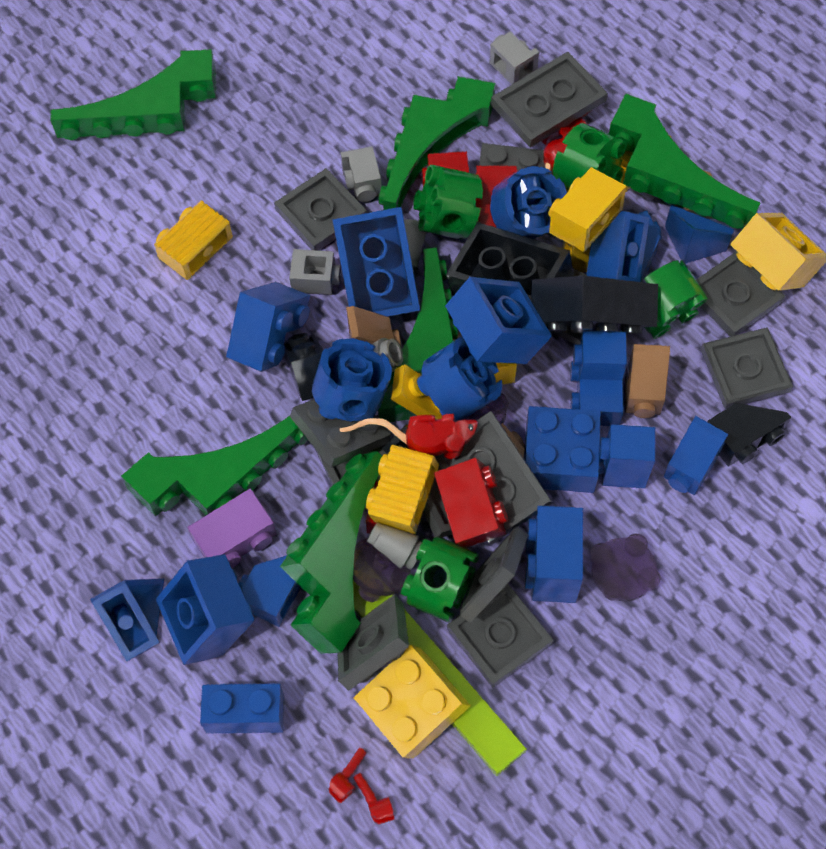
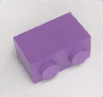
(234, 529)

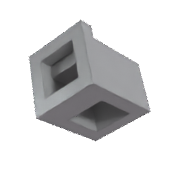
(512, 57)
(361, 173)
(314, 271)

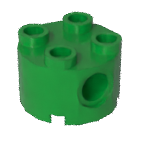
(587, 149)
(448, 202)
(677, 296)
(420, 588)

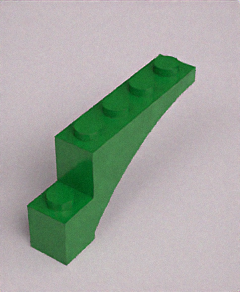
(148, 108)
(429, 129)
(667, 173)
(430, 333)
(211, 476)
(325, 559)

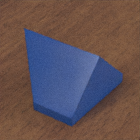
(695, 235)
(131, 614)

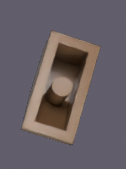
(369, 326)
(646, 380)

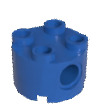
(524, 201)
(351, 380)
(458, 381)

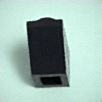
(303, 357)
(748, 429)

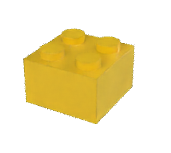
(778, 251)
(411, 702)

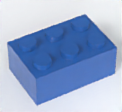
(377, 262)

